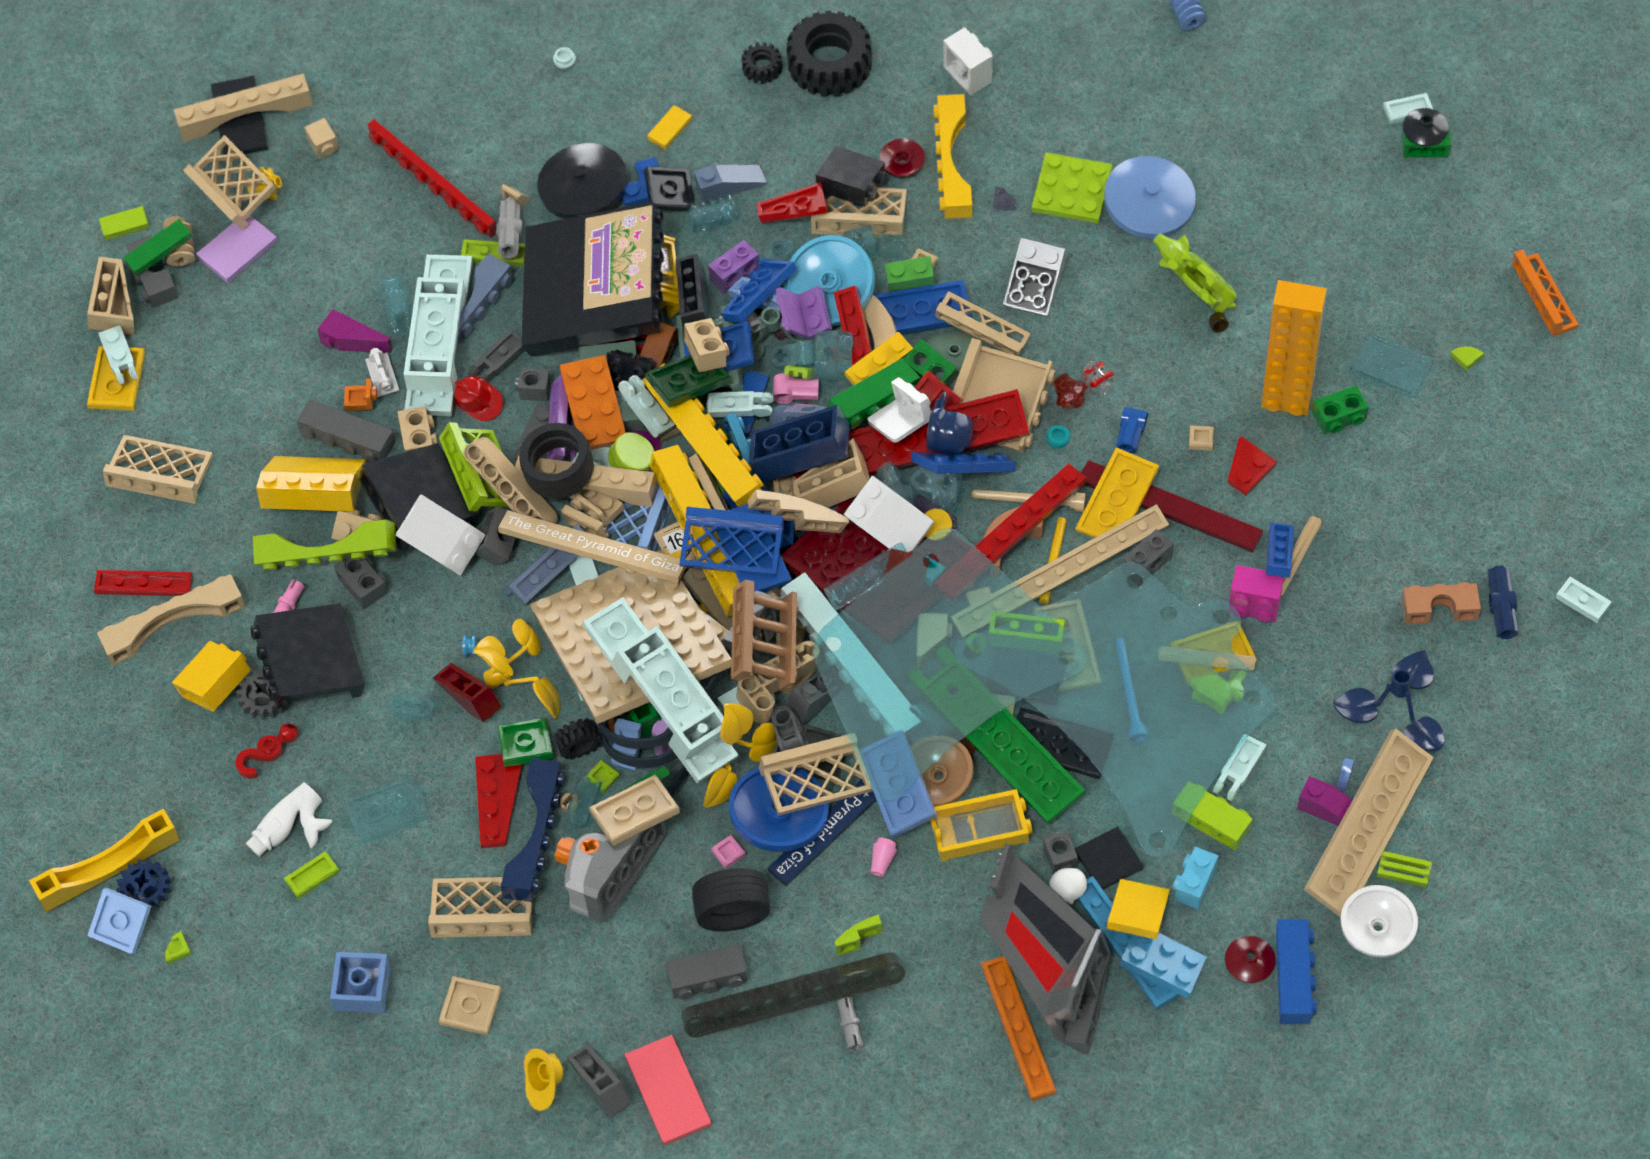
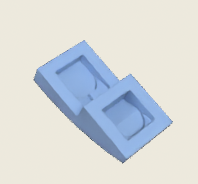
(626, 729)

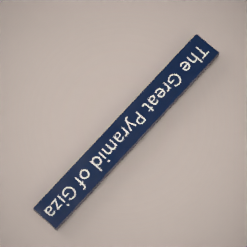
(839, 819)

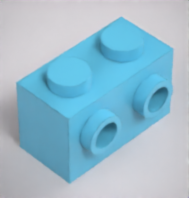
(1196, 877)

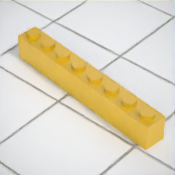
(712, 448)
(683, 491)

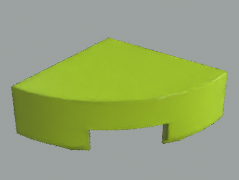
(1466, 356)
(176, 948)

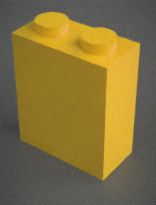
(211, 675)

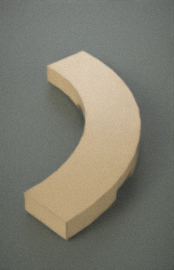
(879, 321)

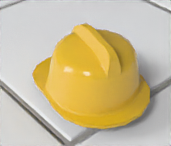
(542, 1075)

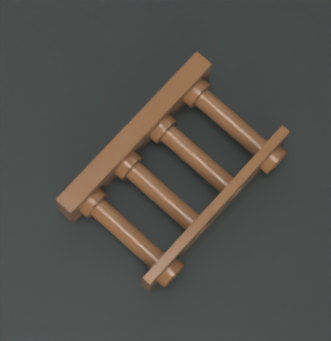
(744, 642)

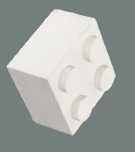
(968, 61)

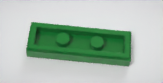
(157, 247)

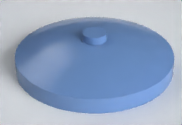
(1149, 197)

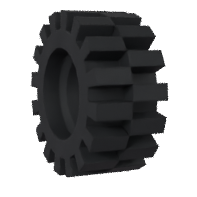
(761, 73)
(577, 738)

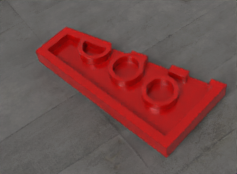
(496, 798)

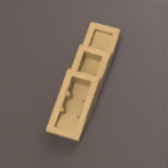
(806, 514)

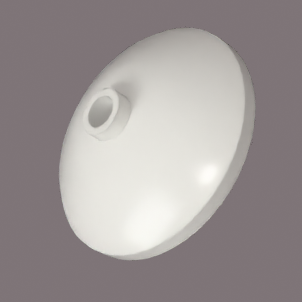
(1379, 907)

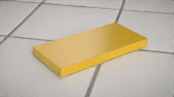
(1117, 493)

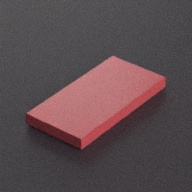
(668, 1090)

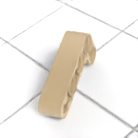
(763, 688)

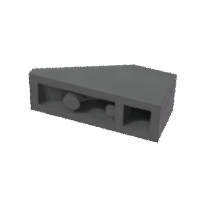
(599, 1080)

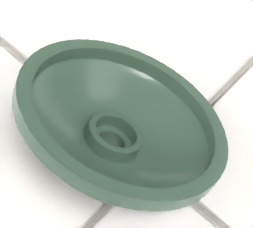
(950, 341)

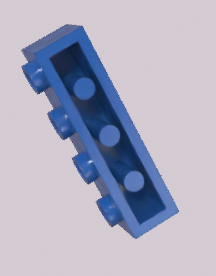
(1294, 971)

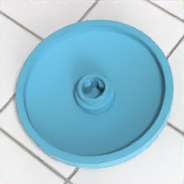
(833, 265)

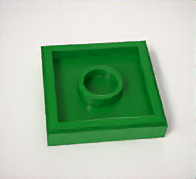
(524, 741)

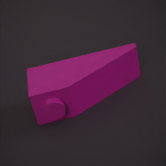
(350, 335)
(1323, 801)

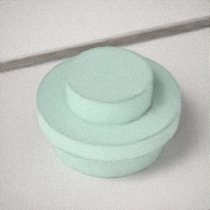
(564, 58)

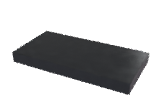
(246, 130)
(1057, 743)

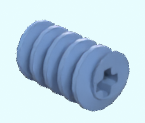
(1189, 13)

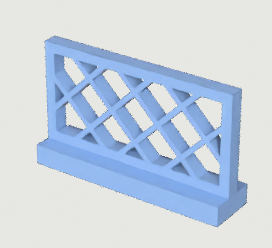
(655, 522)

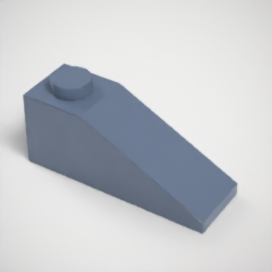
(727, 179)

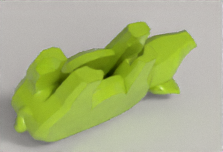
(1196, 273)

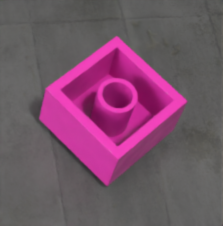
(1256, 593)

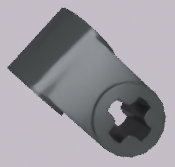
(790, 733)

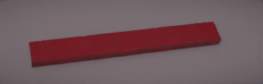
(1190, 513)

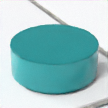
(1058, 436)

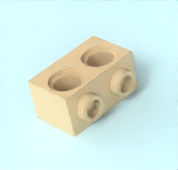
(705, 345)
(419, 433)

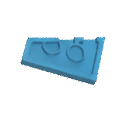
(737, 436)

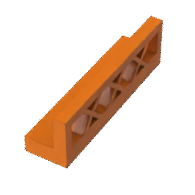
(1539, 295)

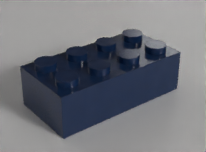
(799, 444)

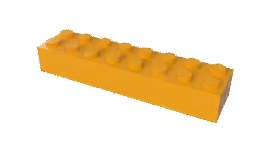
(1293, 347)

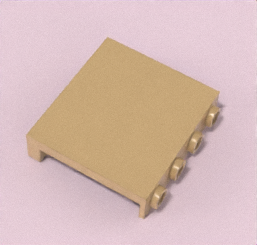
(995, 372)

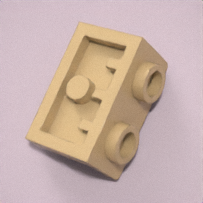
(597, 505)

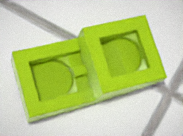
(851, 938)

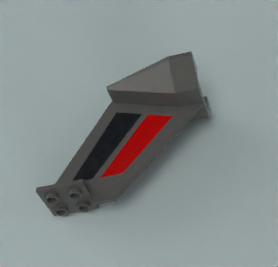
(1049, 950)

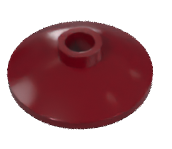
(903, 150)
(1248, 969)

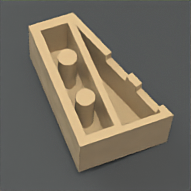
(109, 298)
(834, 480)

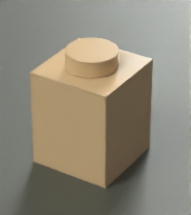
(321, 138)

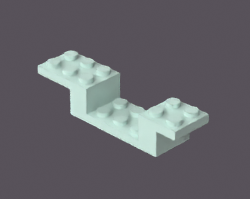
(434, 333)
(667, 685)

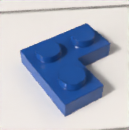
(636, 191)

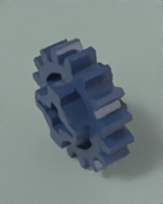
(142, 877)

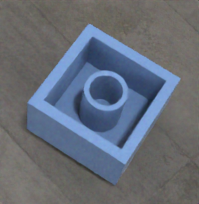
(360, 982)

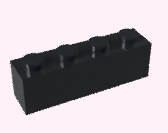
(692, 289)

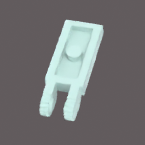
(118, 352)
(741, 403)
(645, 406)
(1240, 766)

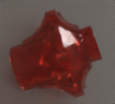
(1069, 391)

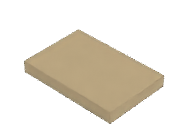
(634, 810)

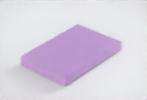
(236, 249)

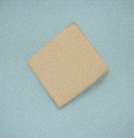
(509, 192)

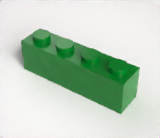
(872, 393)

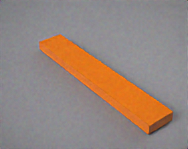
(1018, 1028)

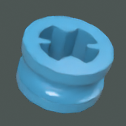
(469, 645)

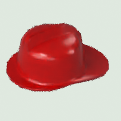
(478, 398)

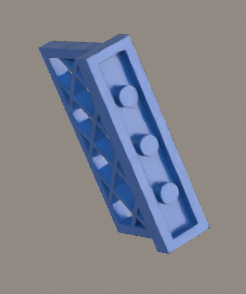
(729, 521)

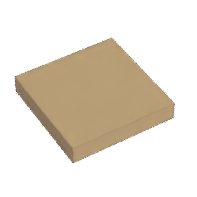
(470, 1005)

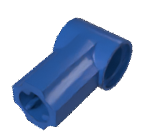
(1131, 426)

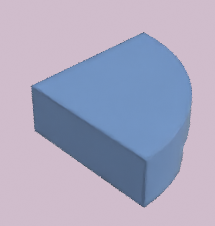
(1345, 774)

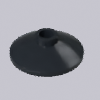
(1425, 133)

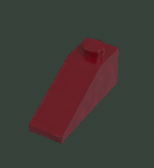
(468, 692)

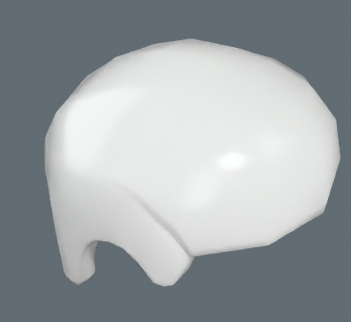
(1068, 884)

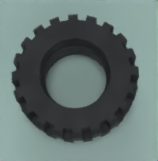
(826, 31)

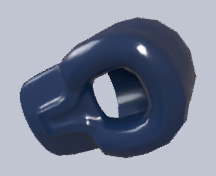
(948, 430)

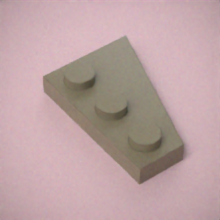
(700, 588)

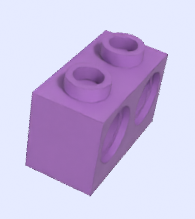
(732, 266)

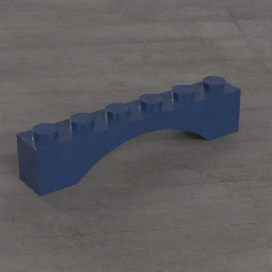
(522, 872)

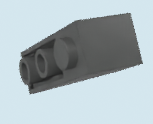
(809, 699)

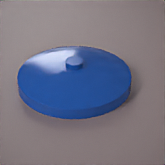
(757, 819)

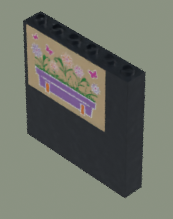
(592, 279)

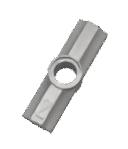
(508, 228)

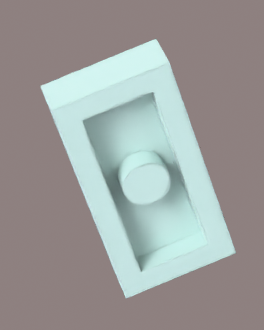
(1583, 599)

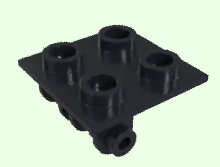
(624, 366)

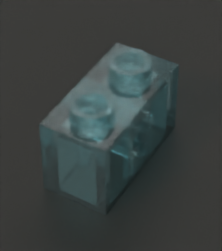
(832, 355)

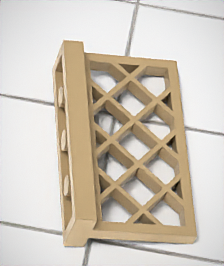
(219, 197)
(836, 222)
(152, 482)
(805, 757)
(480, 922)

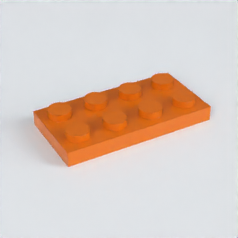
(593, 401)

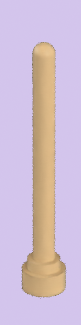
(1075, 502)

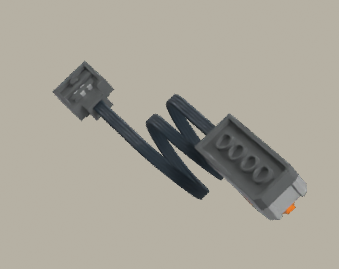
(603, 873)

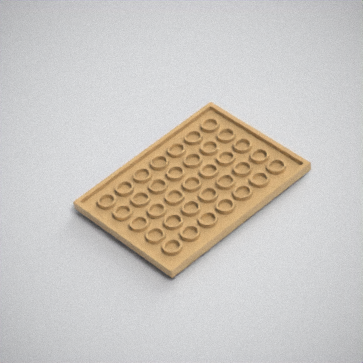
(655, 604)

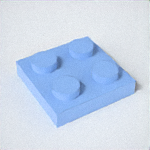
(119, 920)

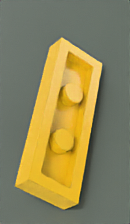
(881, 357)

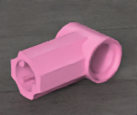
(788, 388)

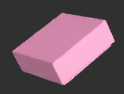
(728, 851)

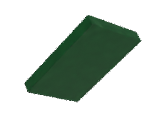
(682, 380)

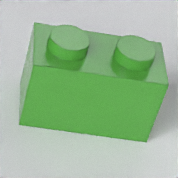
(909, 274)

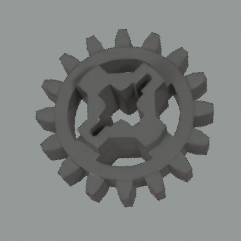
(257, 702)

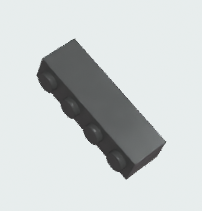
(345, 431)

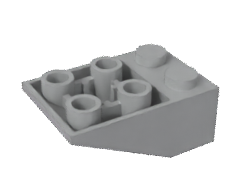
(1035, 276)

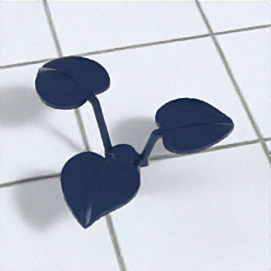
(1410, 672)

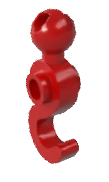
(268, 749)

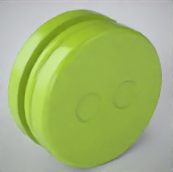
(631, 452)

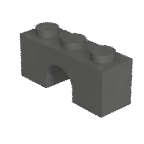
(156, 285)

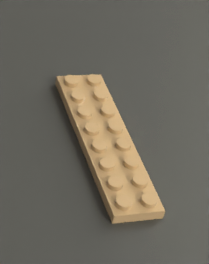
(1369, 821)

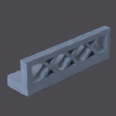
(540, 573)

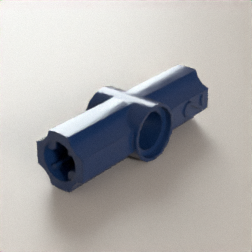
(1503, 602)

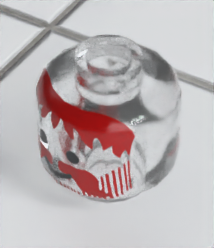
(1098, 378)

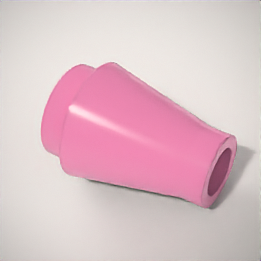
(882, 855)

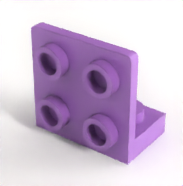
(803, 312)

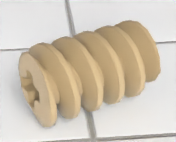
(185, 253)

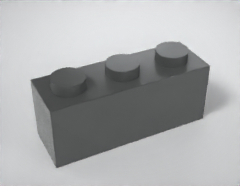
(706, 972)

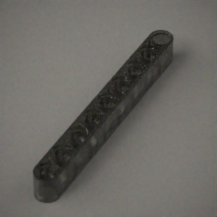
(780, 992)

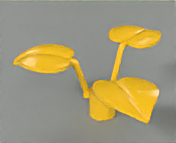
(494, 654)
(735, 723)

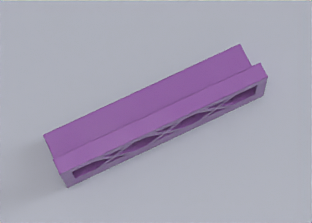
(558, 414)

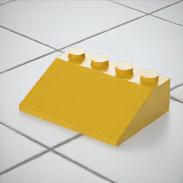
(310, 483)

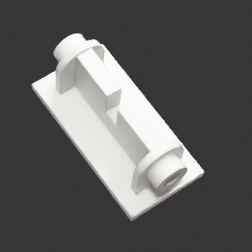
(381, 372)

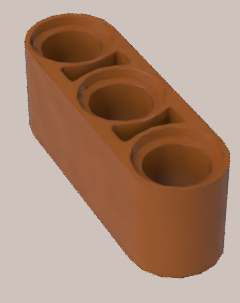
(659, 345)

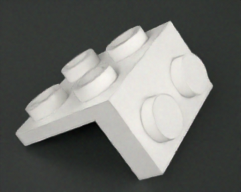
(904, 414)

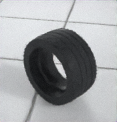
(546, 439)
(730, 899)

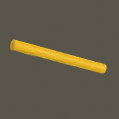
(1055, 550)

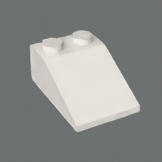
(888, 516)
(440, 534)

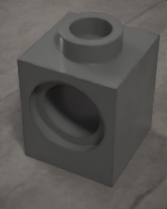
(537, 392)
(1060, 861)

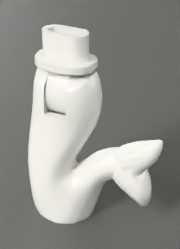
(280, 820)

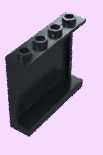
(400, 479)
(307, 653)

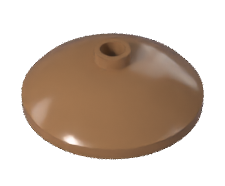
(957, 774)

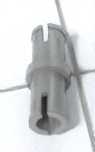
(850, 1024)

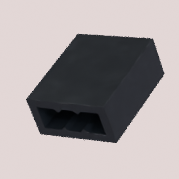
(851, 176)

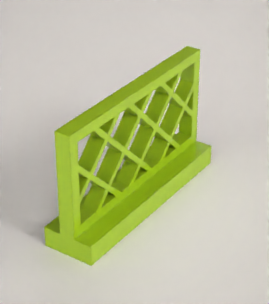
(468, 479)

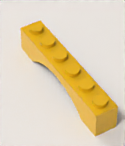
(956, 192)
(67, 882)

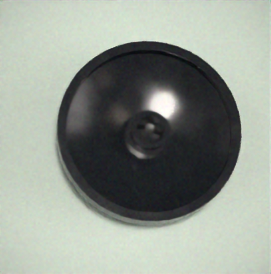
(582, 180)

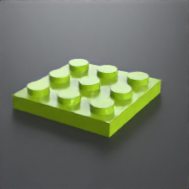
(1071, 188)

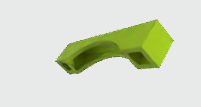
(369, 538)

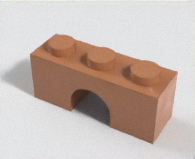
(1459, 598)

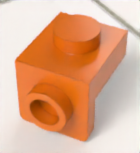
(360, 397)

